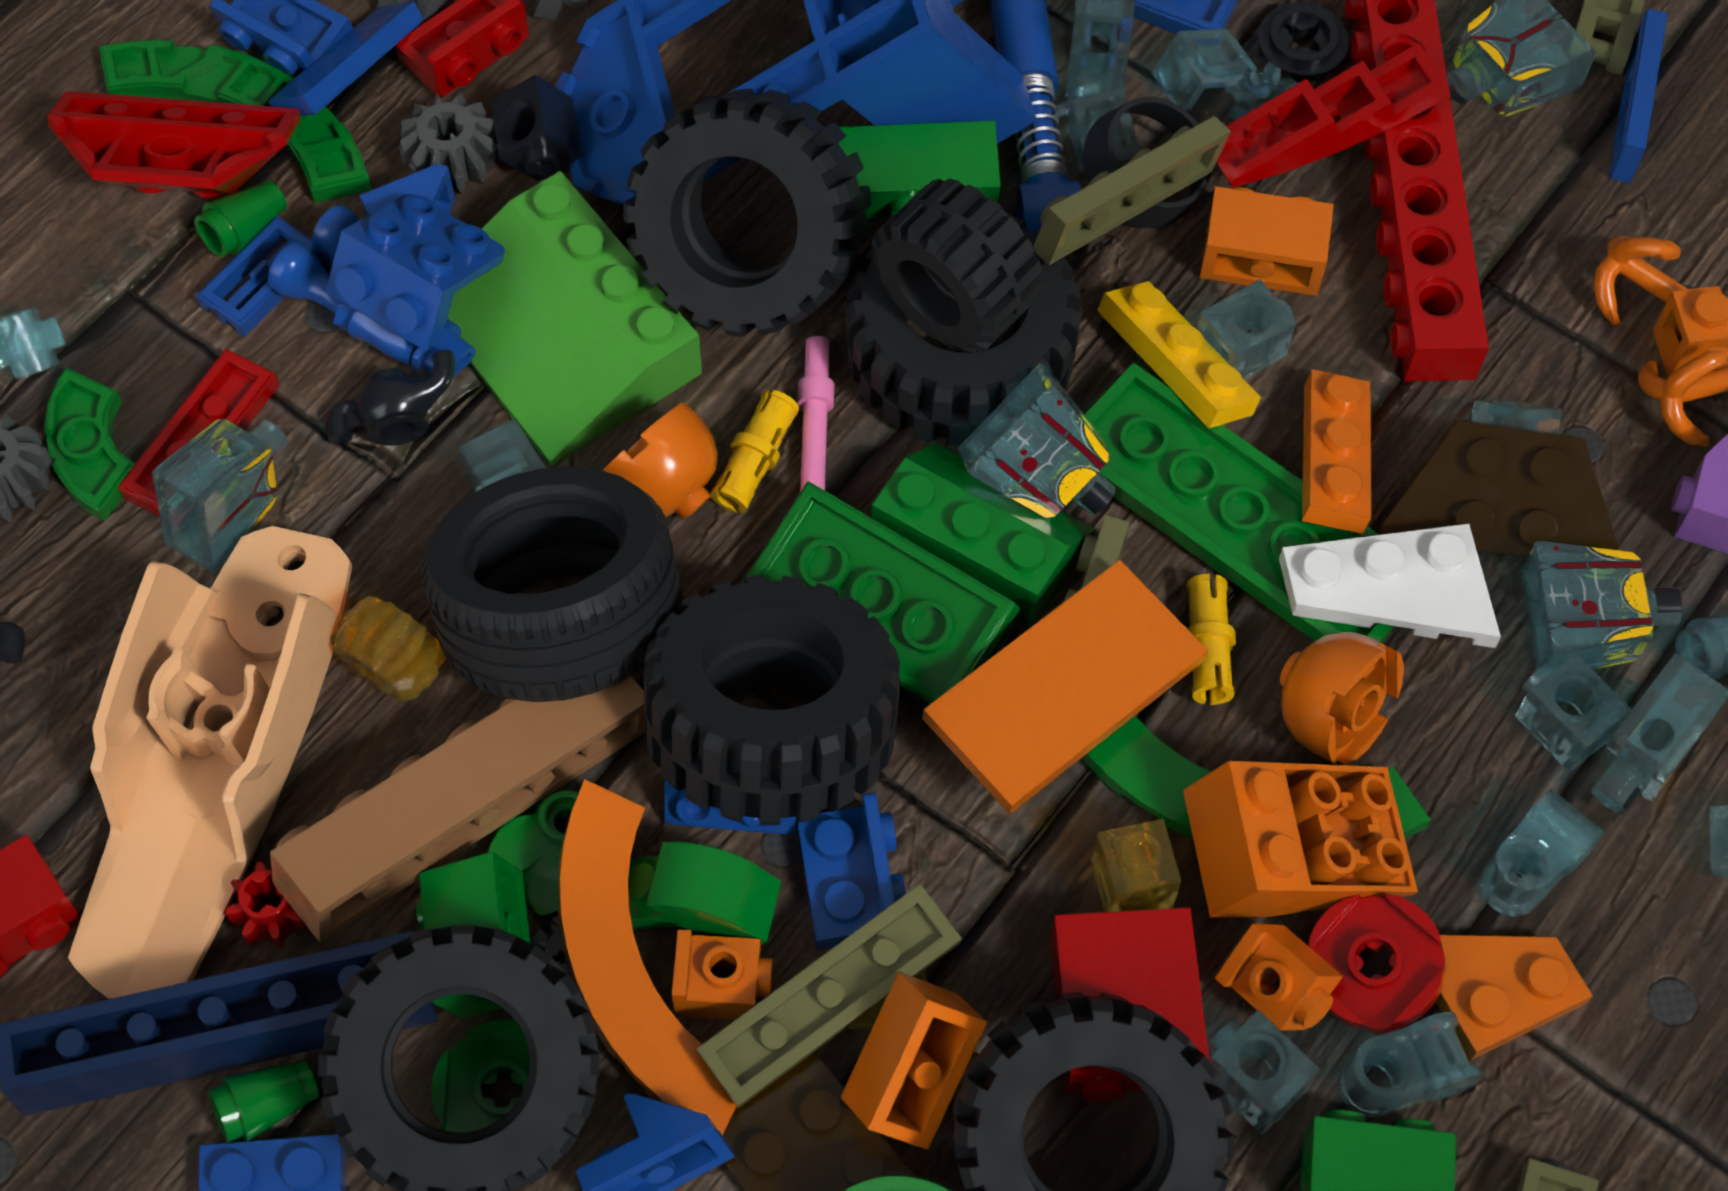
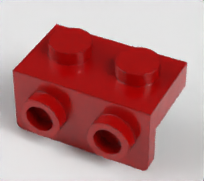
(463, 42)

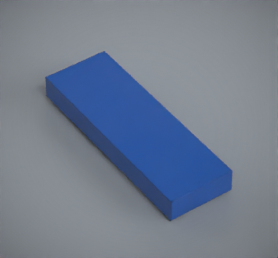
(348, 58)
(1638, 96)

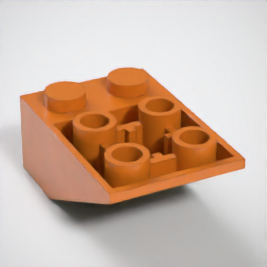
(1296, 837)

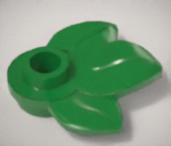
(535, 849)

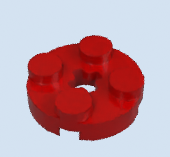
(1417, 961)

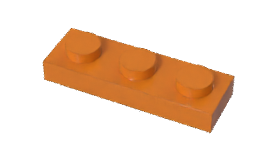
(1337, 451)

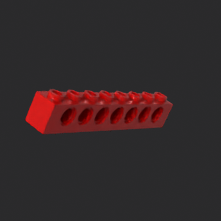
(1421, 174)

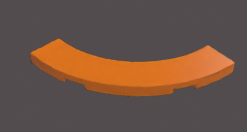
(608, 965)

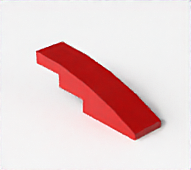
(1325, 120)

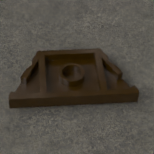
(1509, 489)
(805, 1137)

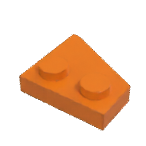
(1506, 987)

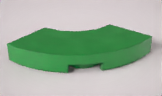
(82, 443)

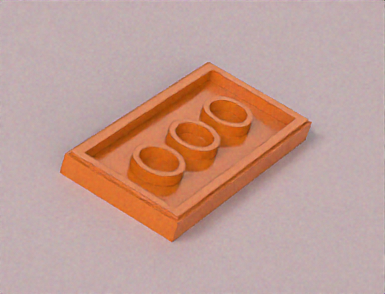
(1064, 686)

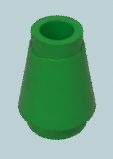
(237, 218)
(261, 1098)

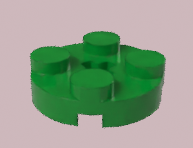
(472, 1066)

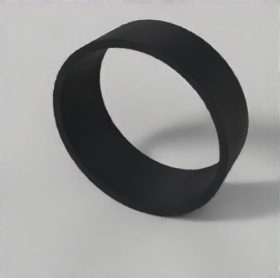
(1100, 156)

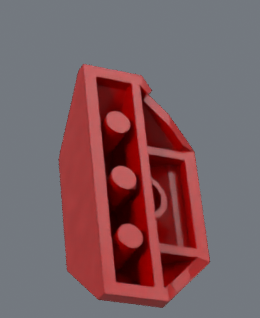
(170, 141)

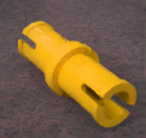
(754, 451)
(1210, 626)

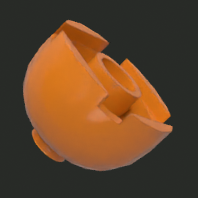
(671, 462)
(1336, 694)

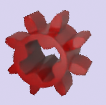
(270, 922)

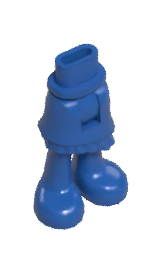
(303, 276)

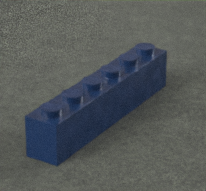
(180, 1029)

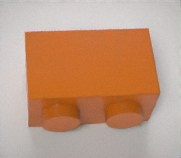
(1267, 239)
(913, 1060)

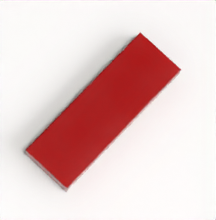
(230, 391)

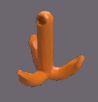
(1625, 257)
(1686, 384)

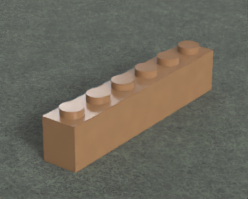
(447, 802)

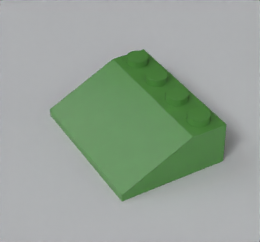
(570, 324)

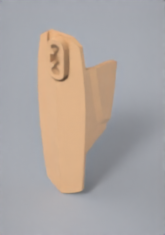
(199, 747)

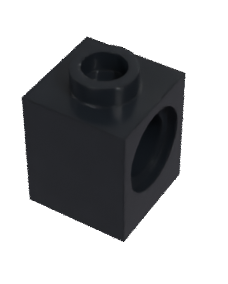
(536, 128)

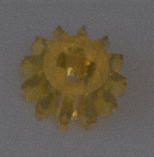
(388, 648)

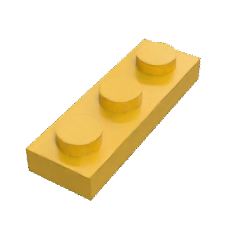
(1179, 354)

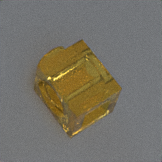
(1136, 868)

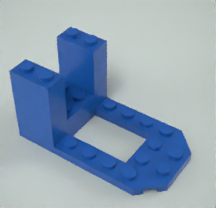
(879, 56)

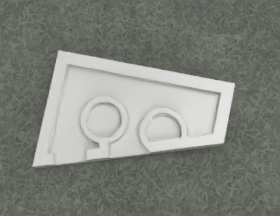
(1395, 579)

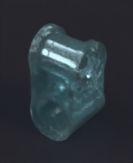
(1543, 850)
(1421, 1062)

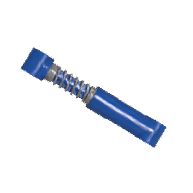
(1026, 43)

